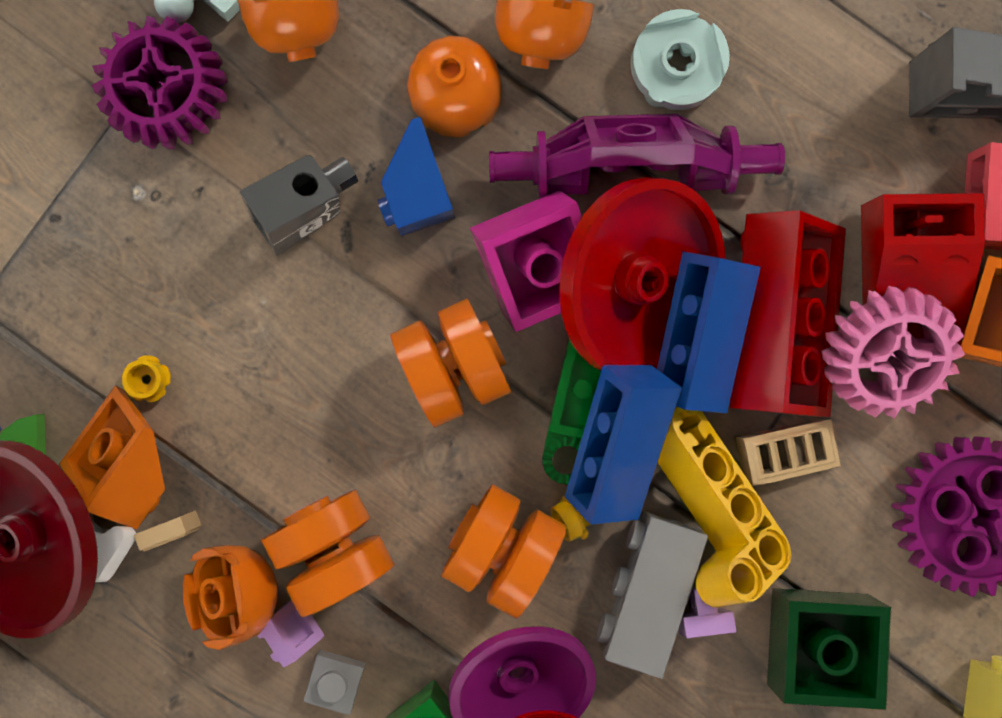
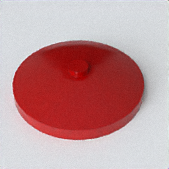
(626, 266)

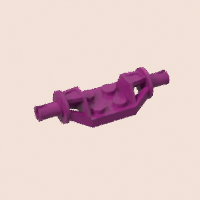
(634, 140)

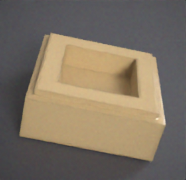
(167, 531)

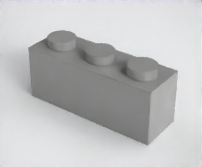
(651, 593)

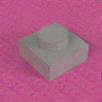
(334, 682)

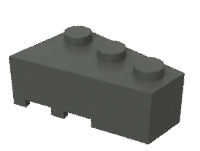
(958, 77)

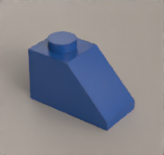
(414, 185)

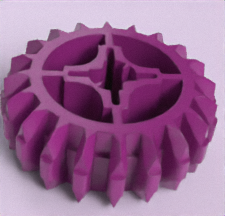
(138, 66)

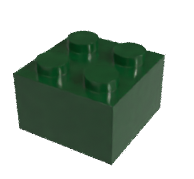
(829, 648)

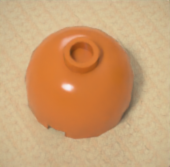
(290, 25)
(543, 28)
(454, 86)
(229, 594)

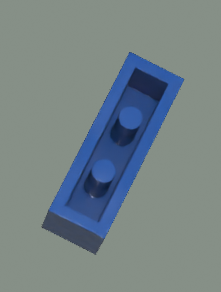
(707, 329)
(621, 442)

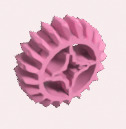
(879, 340)

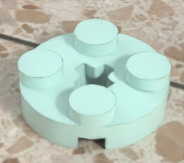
(694, 38)

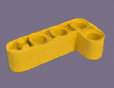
(727, 508)

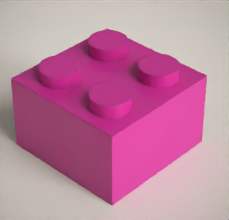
(526, 255)

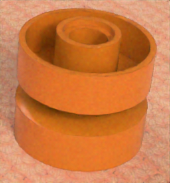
(438, 367)
(515, 556)
(334, 563)

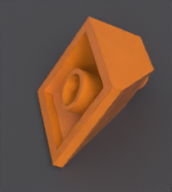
(116, 463)

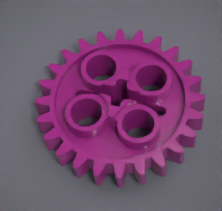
(937, 535)

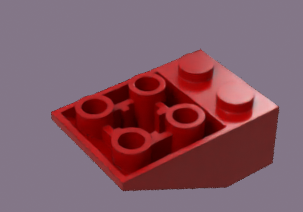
(926, 246)

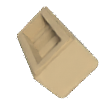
(751, 458)

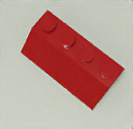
(789, 313)

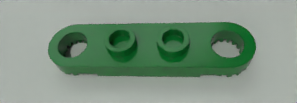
(570, 409)

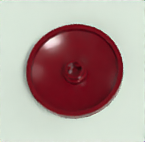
(44, 544)

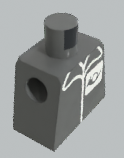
(280, 204)

